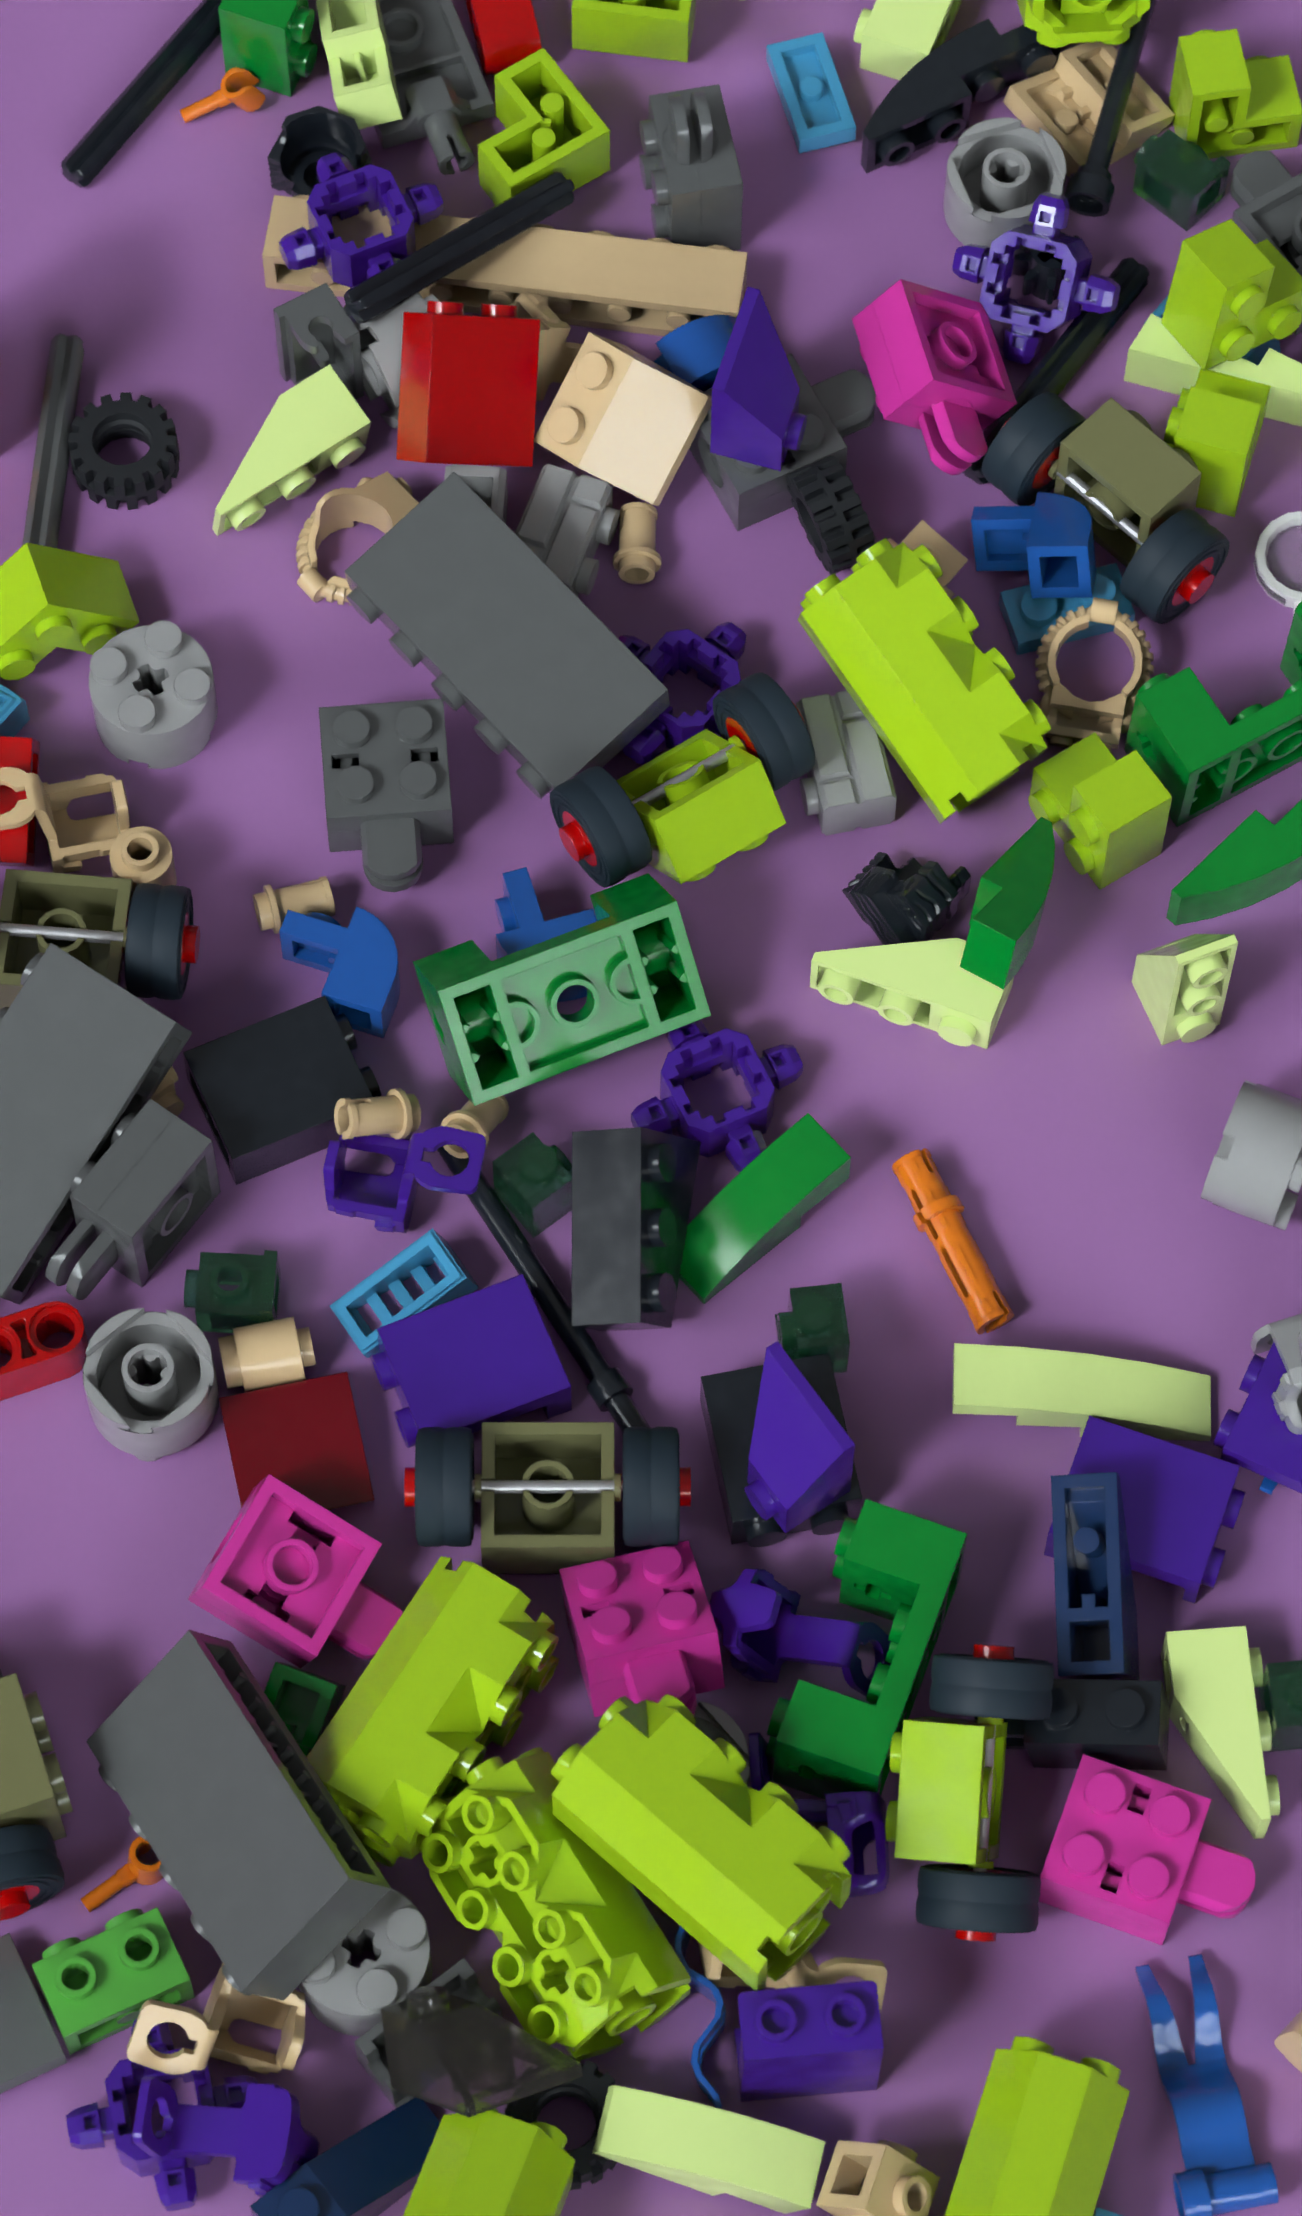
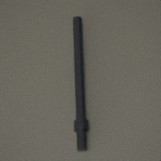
(607, 1384)

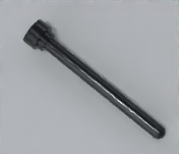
(1091, 188)

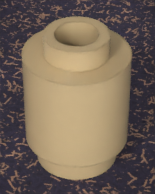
(143, 856)
(266, 1354)

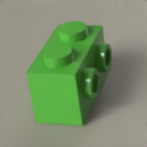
(104, 1980)

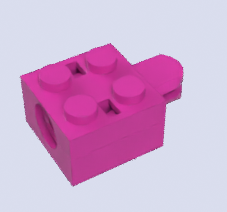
(935, 369)
(295, 1578)
(642, 1627)
(1135, 1852)

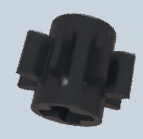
(1041, 273)

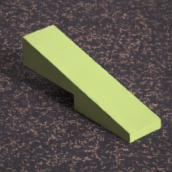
(1163, 364)

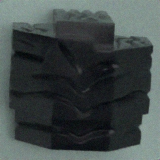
(308, 138)
(907, 900)

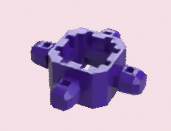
(341, 193)
(995, 265)
(716, 664)
(693, 1057)
(173, 2173)

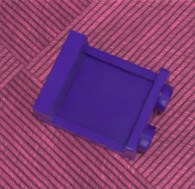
(472, 1362)
(1256, 1434)
(1169, 1499)
(808, 2041)

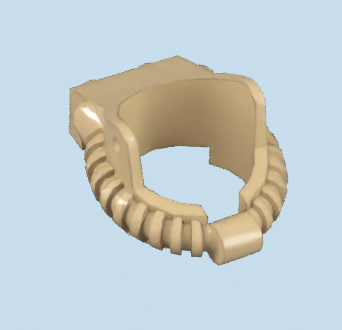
(373, 501)
(1071, 716)

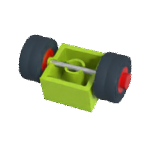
(695, 798)
(955, 1792)

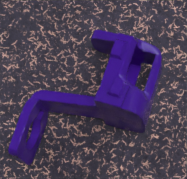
(392, 1197)
(764, 1632)
(851, 1815)
(261, 2135)

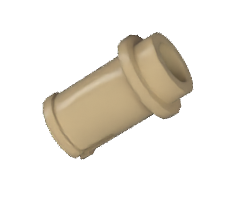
(637, 553)
(301, 898)
(388, 1114)
(476, 1119)

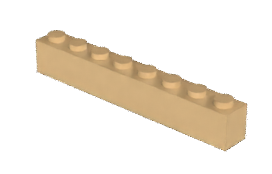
(581, 275)

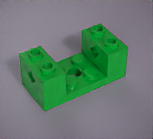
(1198, 751)
(502, 1014)
(899, 1572)

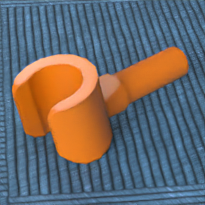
(236, 88)
(128, 1874)

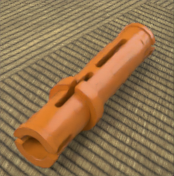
(941, 1218)

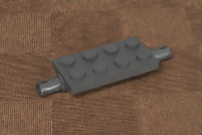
(434, 80)

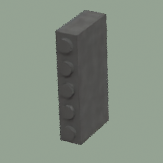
(504, 638)
(70, 1070)
(236, 1817)

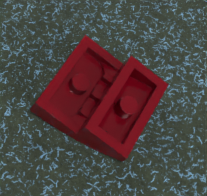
(303, 1437)

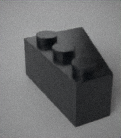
(629, 1226)

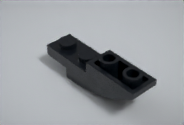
(938, 91)

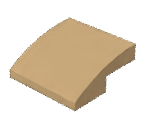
(1070, 101)

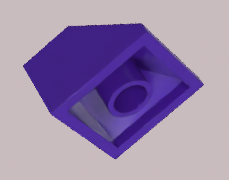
(755, 392)
(797, 1447)

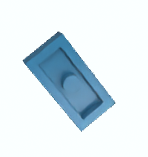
(811, 92)
(1031, 617)

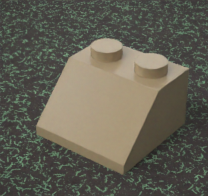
(623, 418)

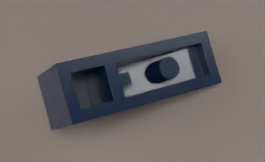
(1093, 1579)
(361, 2172)

